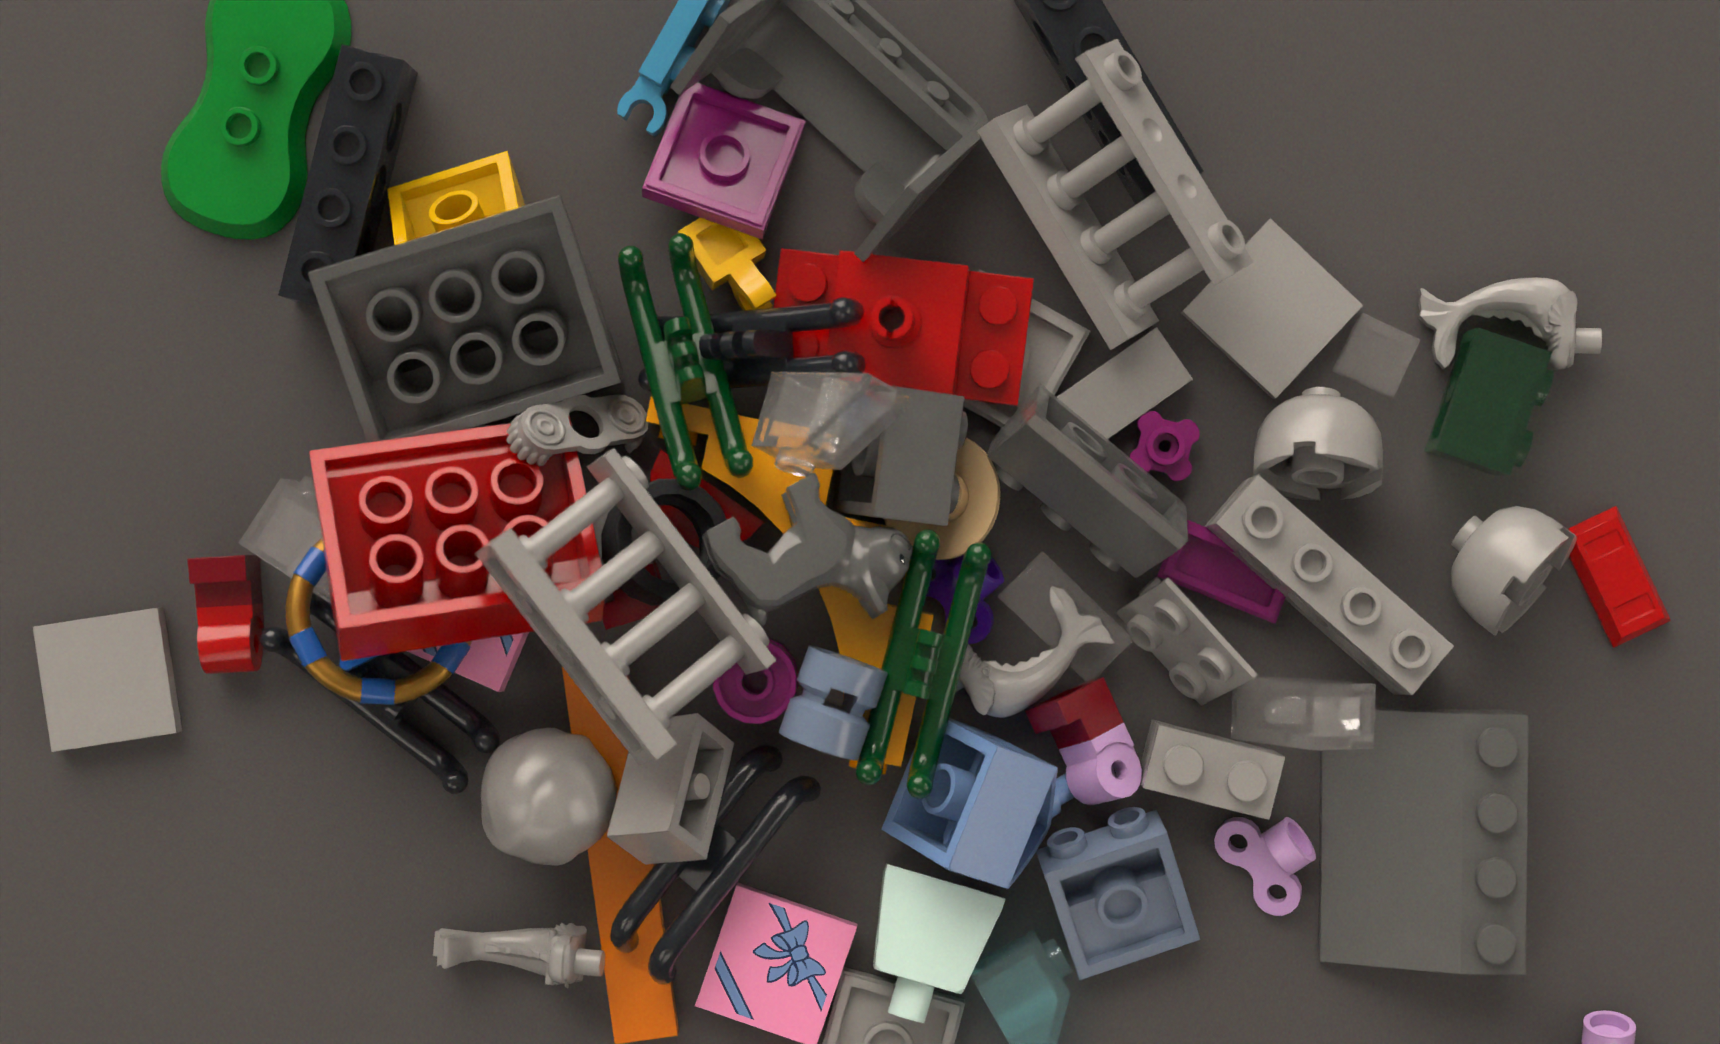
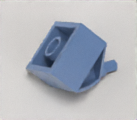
(984, 806)

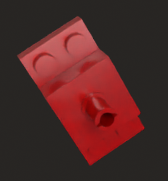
(920, 323)

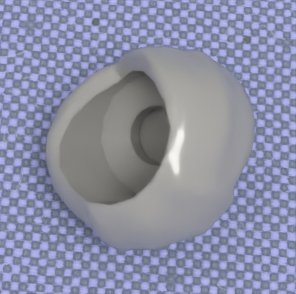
(546, 796)

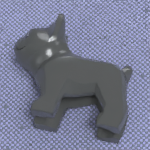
(810, 555)

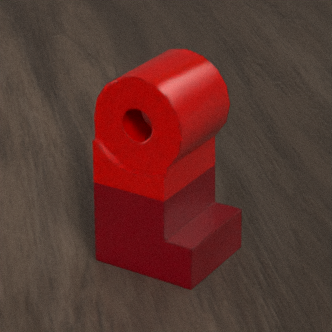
(228, 612)

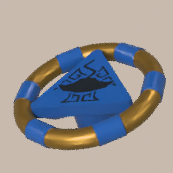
(338, 679)

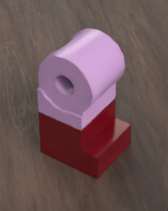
(1090, 741)

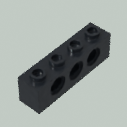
(1067, 31)
(349, 166)

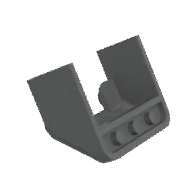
(856, 87)

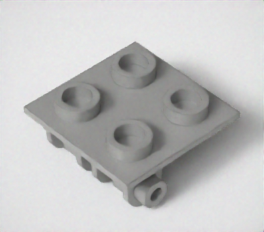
(1184, 641)

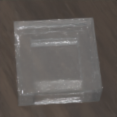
(1376, 355)

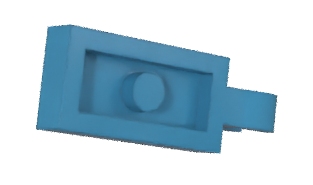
(668, 58)

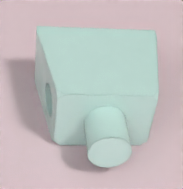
(929, 936)

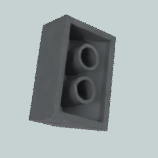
(1089, 485)

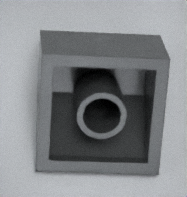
(909, 465)

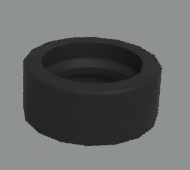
(695, 505)

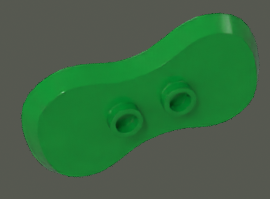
(242, 147)

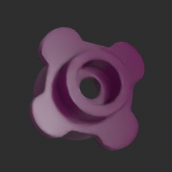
(1179, 435)

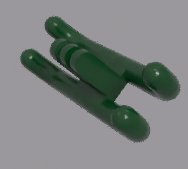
(676, 367)
(923, 663)

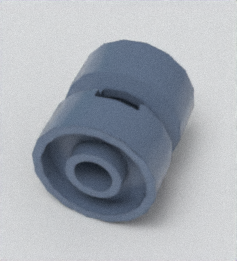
(824, 724)

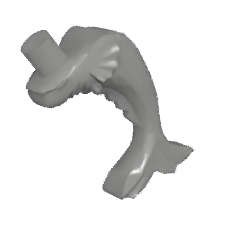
(1536, 302)
(1010, 689)
(551, 952)

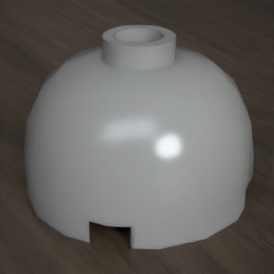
(1319, 444)
(1506, 563)

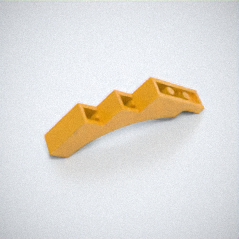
(854, 629)

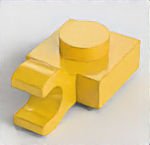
(730, 256)

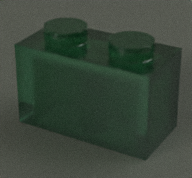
(1490, 403)

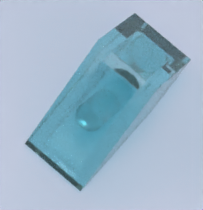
(1026, 988)

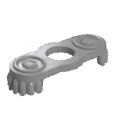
(547, 429)

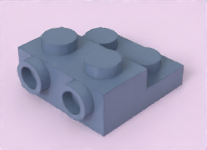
(1117, 891)

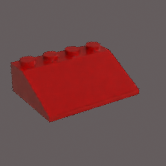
(406, 530)

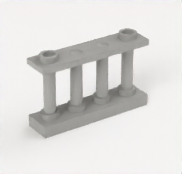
(1068, 224)
(562, 615)

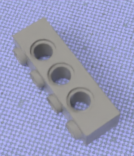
(1329, 586)

